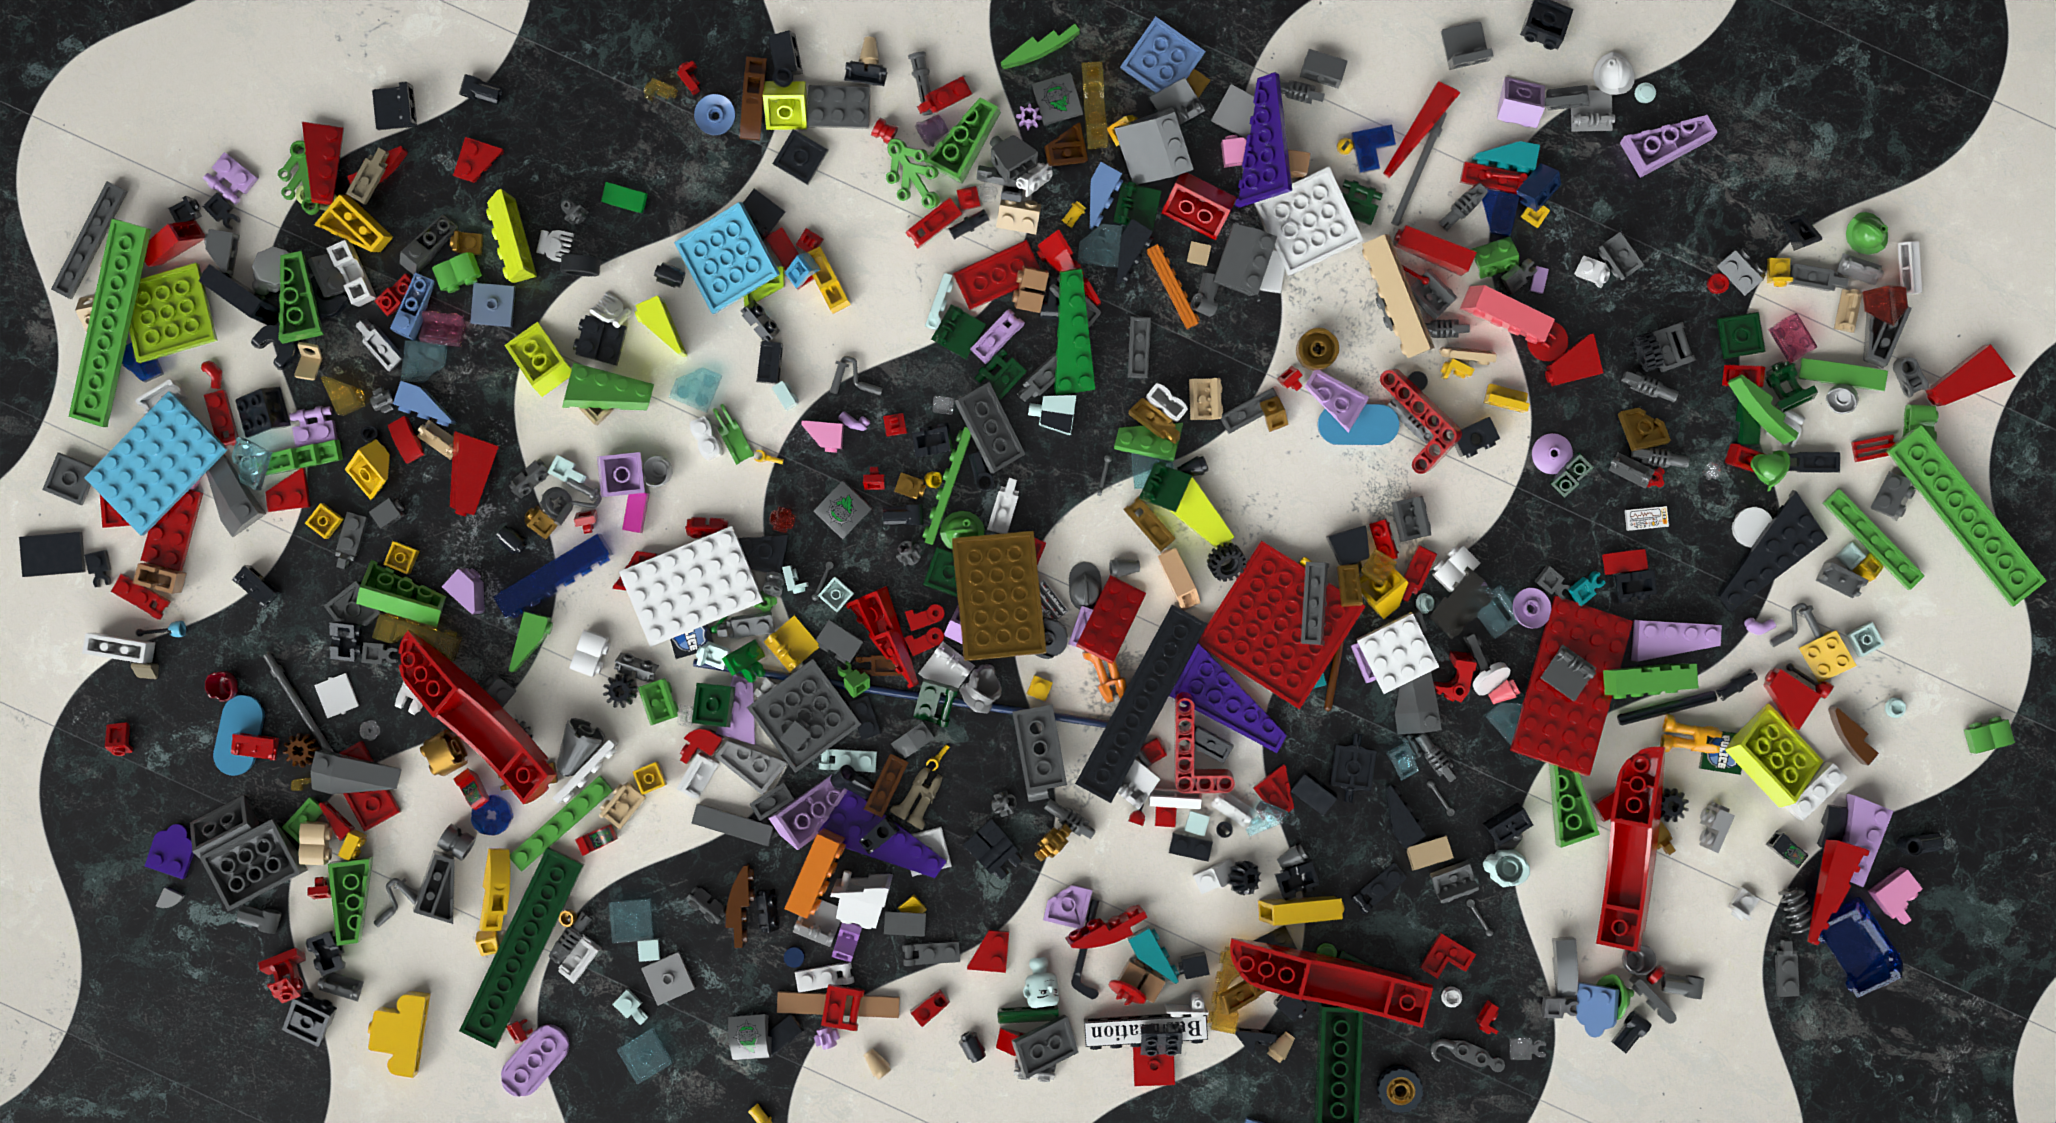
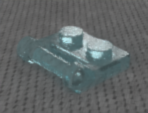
(1492, 616)

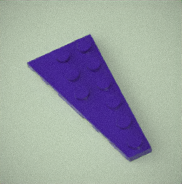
(1266, 149)
(1225, 700)
(901, 849)

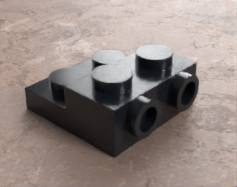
(1546, 23)
(600, 340)
(309, 1018)

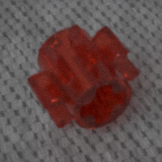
(782, 519)

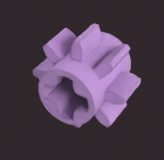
(1028, 122)
(826, 1037)

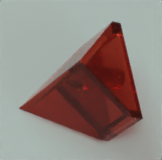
(1886, 303)

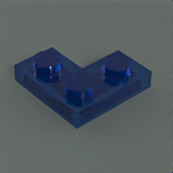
(1367, 142)

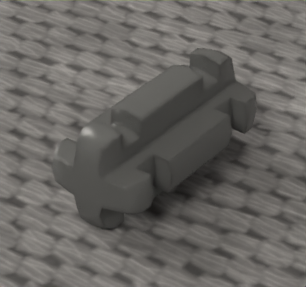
(1413, 746)

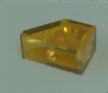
(343, 396)

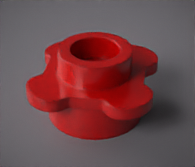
(1659, 478)

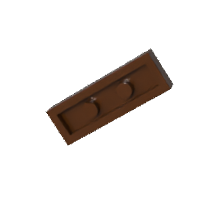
(885, 785)

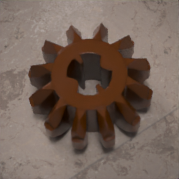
(293, 750)

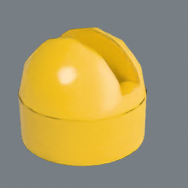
(1349, 148)
(933, 479)

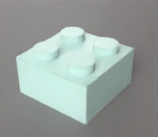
(785, 396)
(836, 594)
(1865, 639)

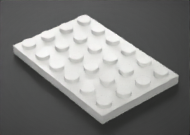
(691, 586)

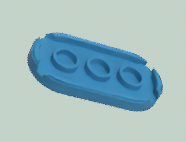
(1374, 426)
(239, 715)

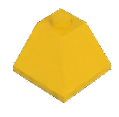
(370, 468)
(1387, 597)

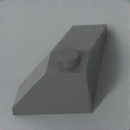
(233, 499)
(1417, 707)

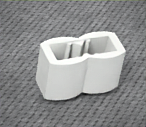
(1162, 399)
(705, 434)
(1453, 568)
(589, 653)

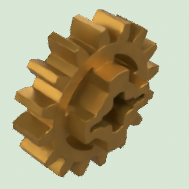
(1053, 842)

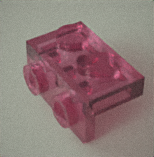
(442, 328)
(1792, 337)

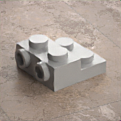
(1718, 823)

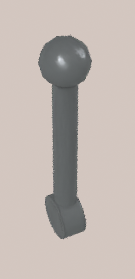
(1108, 458)
(829, 565)
(1449, 811)
(1470, 903)

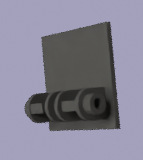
(1181, 98)
(1568, 673)

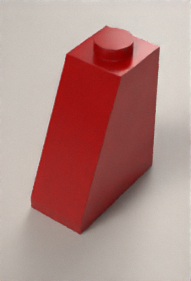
(172, 241)
(1576, 363)
(1791, 697)

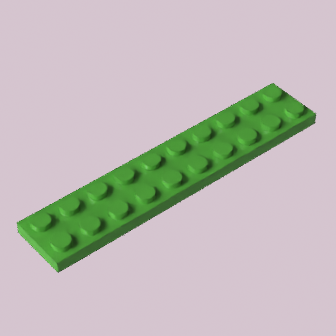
(109, 322)
(1966, 515)

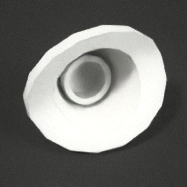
(1613, 74)

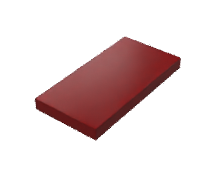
(994, 275)
(369, 806)

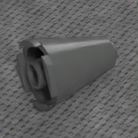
(577, 745)

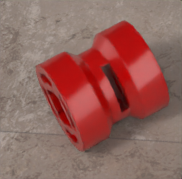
(886, 131)

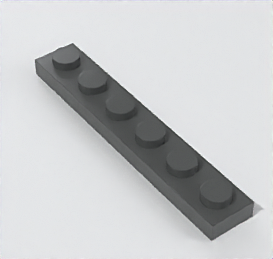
(89, 240)

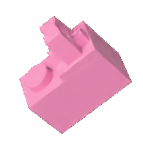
(1894, 892)

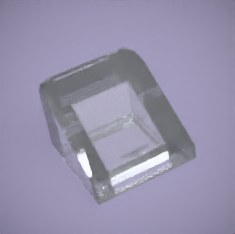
(943, 405)
(685, 715)

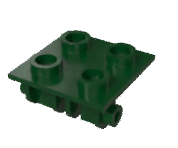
(1137, 204)
(958, 331)
(1165, 486)

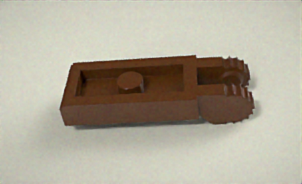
(879, 666)

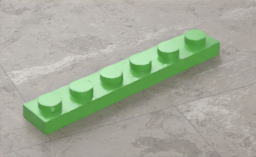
(944, 493)
(1873, 539)
(561, 823)

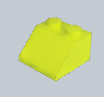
(785, 106)

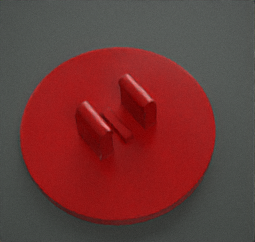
(1553, 347)
(1127, 992)

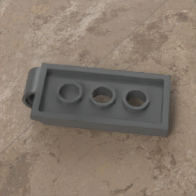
(1044, 769)

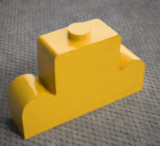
(401, 1032)

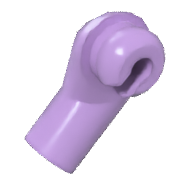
(853, 423)
(1759, 628)

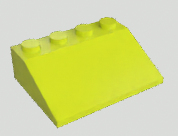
(511, 237)
(1774, 756)

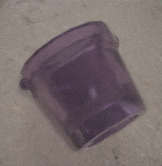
(931, 130)

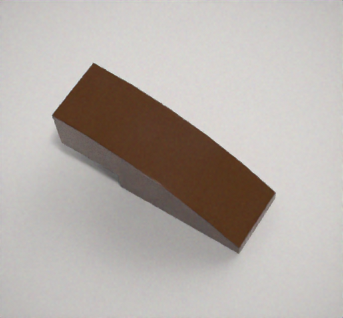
(1852, 736)

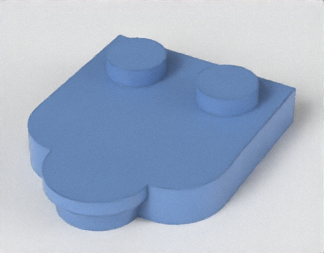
(1597, 1008)

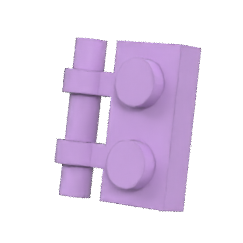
(235, 173)
(316, 432)

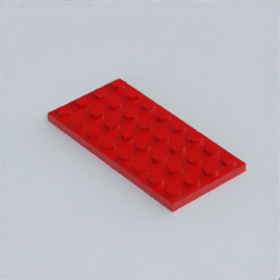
(1551, 723)

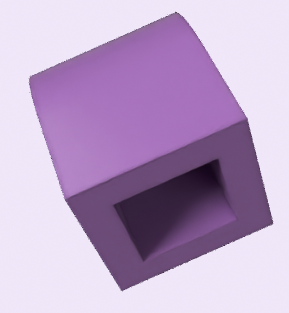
(846, 941)

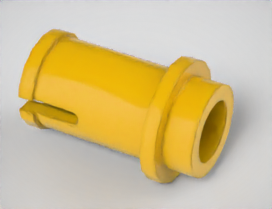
(1074, 213)
(759, 1115)

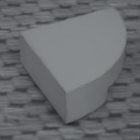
(169, 898)

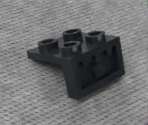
(394, 107)
(262, 411)

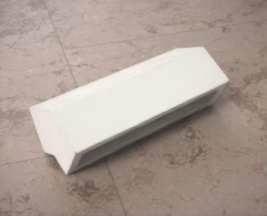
(1910, 267)
(1174, 798)

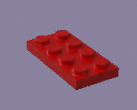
(171, 535)
(1111, 619)

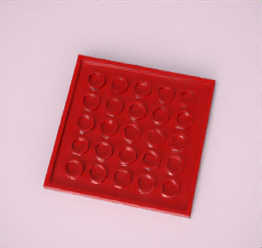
(1262, 627)

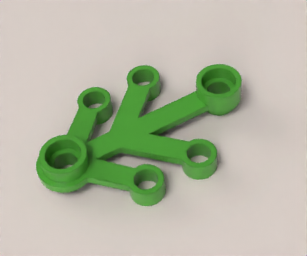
(910, 172)
(301, 175)

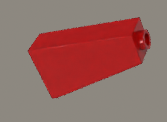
(1435, 250)
(1974, 374)
(470, 470)

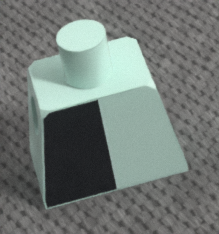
(1055, 412)

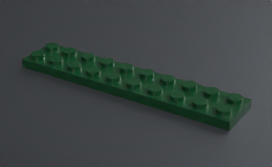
(521, 947)

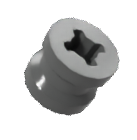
(773, 584)

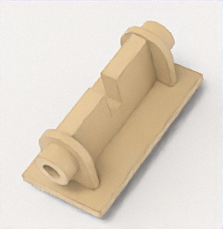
(1848, 310)
(437, 438)

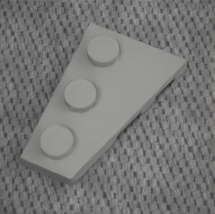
(751, 765)

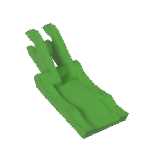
(733, 437)

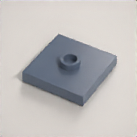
(492, 305)

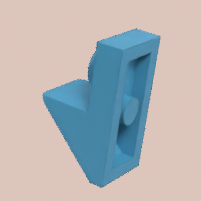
(801, 268)

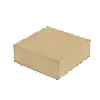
(1198, 253)

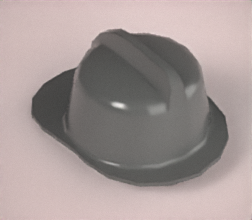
(1084, 585)

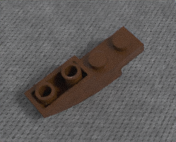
(753, 98)
(740, 897)

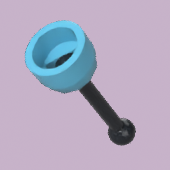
(175, 629)

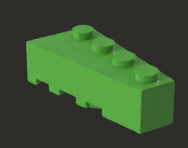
(964, 142)
(298, 306)
(605, 390)
(399, 596)
(1650, 679)
(1570, 808)
(349, 897)

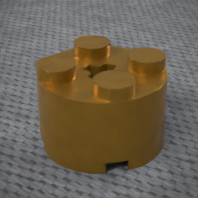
(1323, 339)
(444, 753)

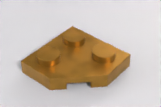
(1642, 429)

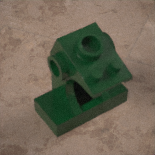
(1785, 372)

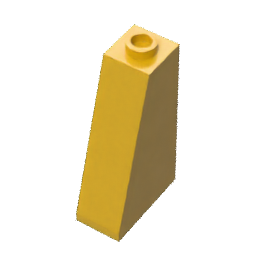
(1300, 910)

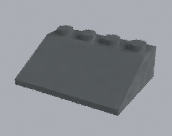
(252, 864)

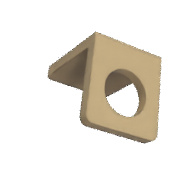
(84, 311)
(309, 362)

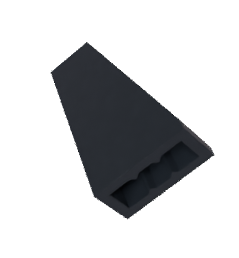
(240, 296)

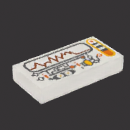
(1646, 518)

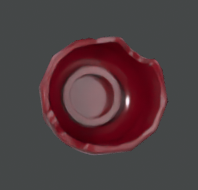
(221, 685)

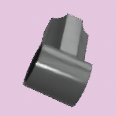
(1204, 300)
(264, 919)
(1688, 986)

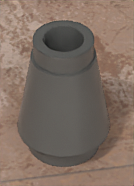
(1122, 567)
(1292, 857)

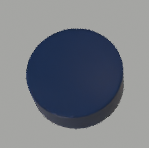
(794, 957)

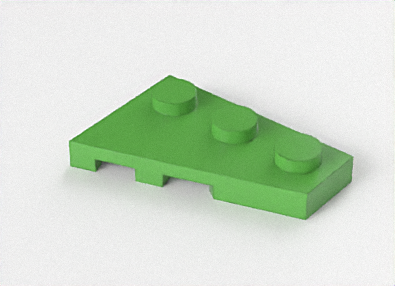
(1146, 443)

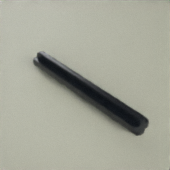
(1667, 708)

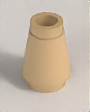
(869, 52)
(1281, 1048)
(877, 1064)

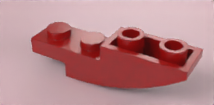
(1100, 934)

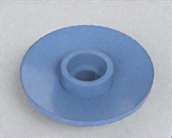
(714, 104)

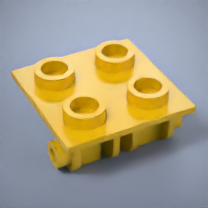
(792, 643)
(1827, 656)

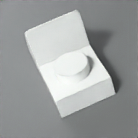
(1213, 876)

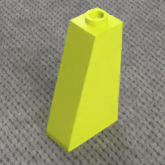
(1201, 516)

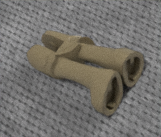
(928, 794)

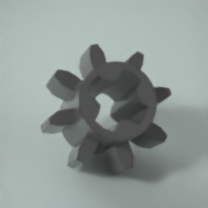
(382, 400)
(909, 552)
(1003, 803)

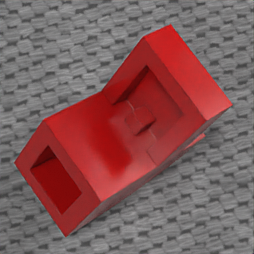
(701, 738)

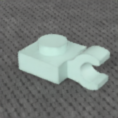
(564, 470)
(629, 1005)

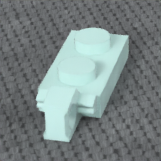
(939, 303)

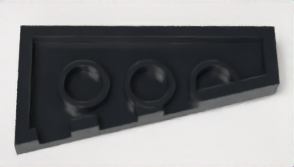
(765, 552)

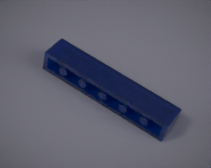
(552, 576)

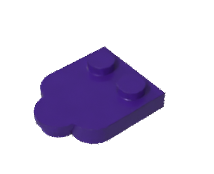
(171, 852)

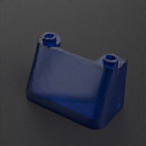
(1862, 948)

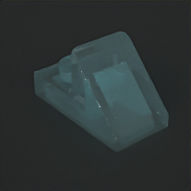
(1402, 761)
(1268, 817)

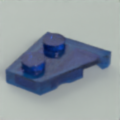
(1500, 211)
(144, 371)

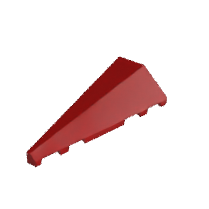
(1433, 108)
(879, 618)
(1837, 868)

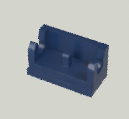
(1539, 187)

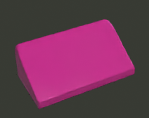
(635, 512)

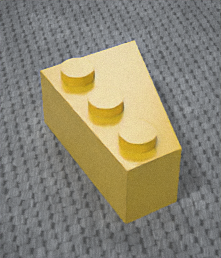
(354, 224)

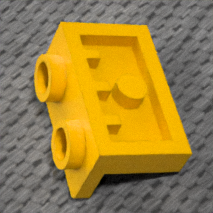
(1506, 398)

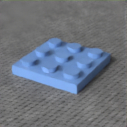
(1162, 57)

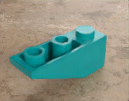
(1516, 156)
(1149, 951)

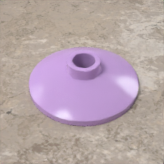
(1542, 453)
(1539, 606)

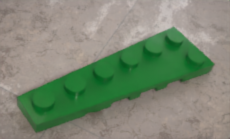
(1073, 350)

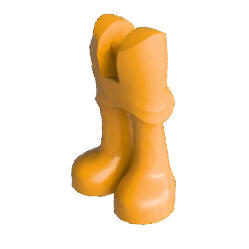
(1699, 734)

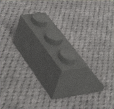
(1245, 259)
(222, 826)

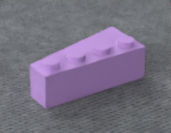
(1662, 145)
(1663, 639)
(1865, 829)

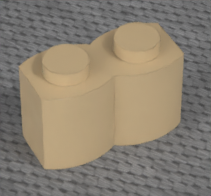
(314, 843)

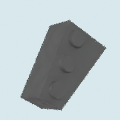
(1882, 338)
(437, 889)

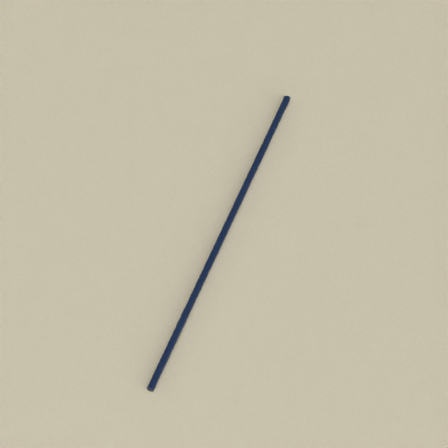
(914, 695)

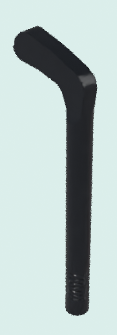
(1076, 978)

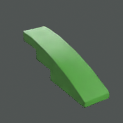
(1033, 50)
(1842, 373)
(1760, 408)
(304, 457)

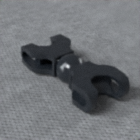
(289, 351)

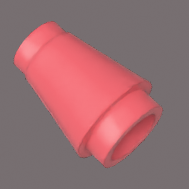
(1505, 691)

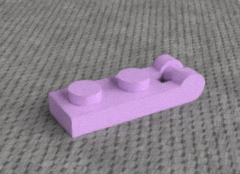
(997, 336)

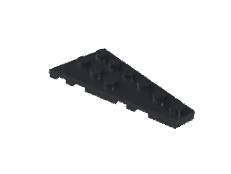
(1777, 549)

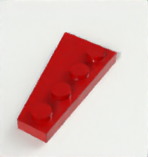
(323, 154)

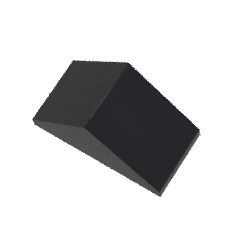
(1801, 232)

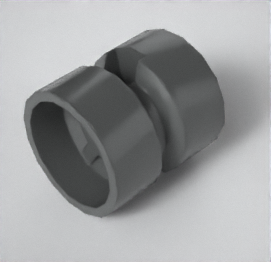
(455, 841)

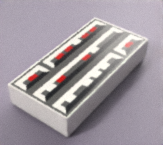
(1050, 602)

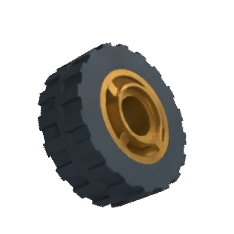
(1402, 1101)

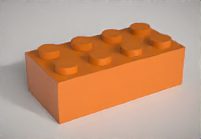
(814, 874)

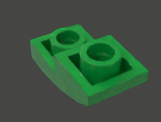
(624, 197)

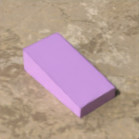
(1539, 280)

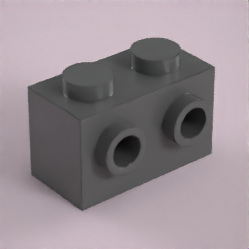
(840, 641)

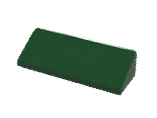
(1027, 1014)

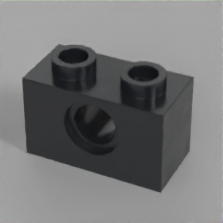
(1487, 433)

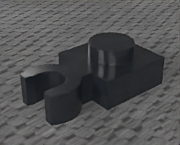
(220, 209)
(98, 564)

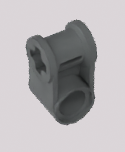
(1913, 379)

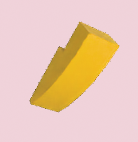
(828, 282)

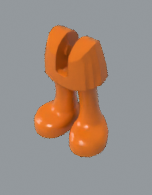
(1105, 682)

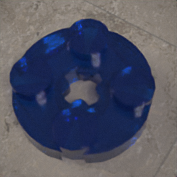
(503, 816)

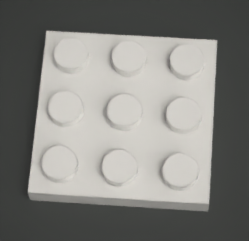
(1397, 653)

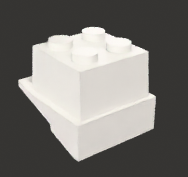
(861, 898)

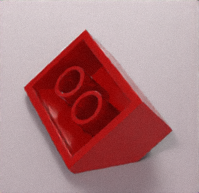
(1199, 205)

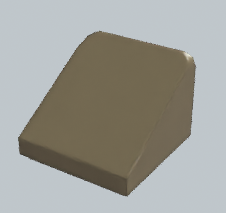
(145, 670)

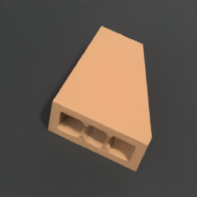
(1179, 579)

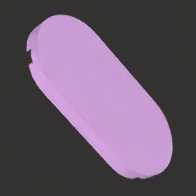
(534, 1060)

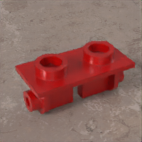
(697, 526)
(1382, 538)

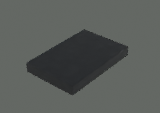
(52, 554)

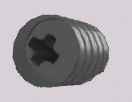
(1798, 909)

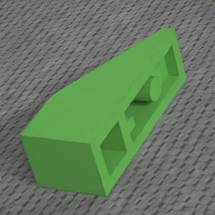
(531, 634)

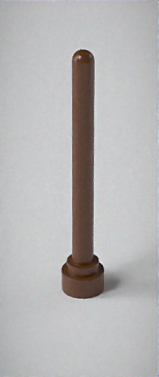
(1333, 678)

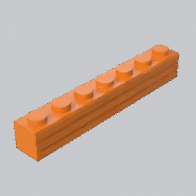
(1172, 286)

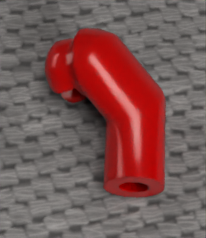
(214, 372)

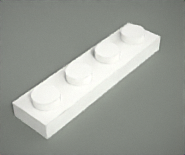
(580, 777)

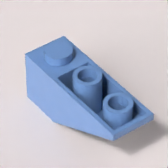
(1101, 188)
(409, 316)
(420, 400)

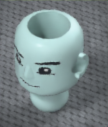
(1041, 987)

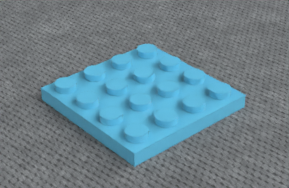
(727, 258)

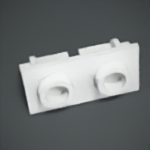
(1035, 178)
(1233, 808)

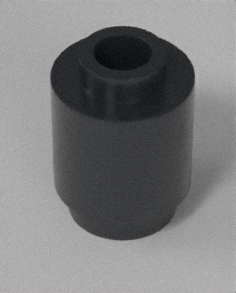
(669, 275)
(511, 540)
(972, 1046)

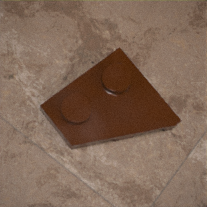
(1067, 148)

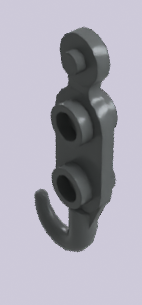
(1469, 1053)

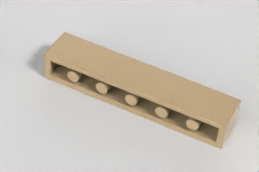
(1397, 295)

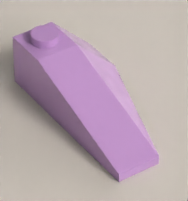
(806, 814)

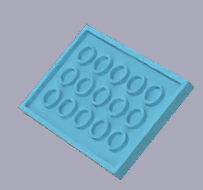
(156, 463)

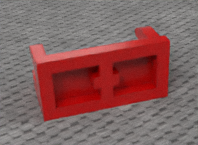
(254, 745)

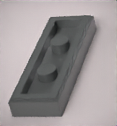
(1139, 347)
(1246, 412)

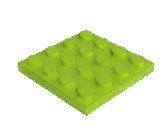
(171, 314)

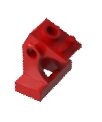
(1464, 667)
(282, 966)

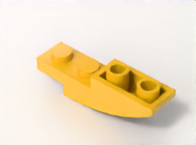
(497, 889)

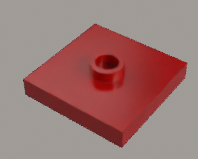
(1153, 1070)

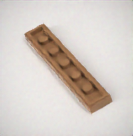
(814, 1004)

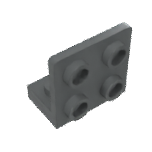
(1465, 45)

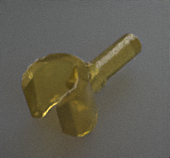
(297, 784)

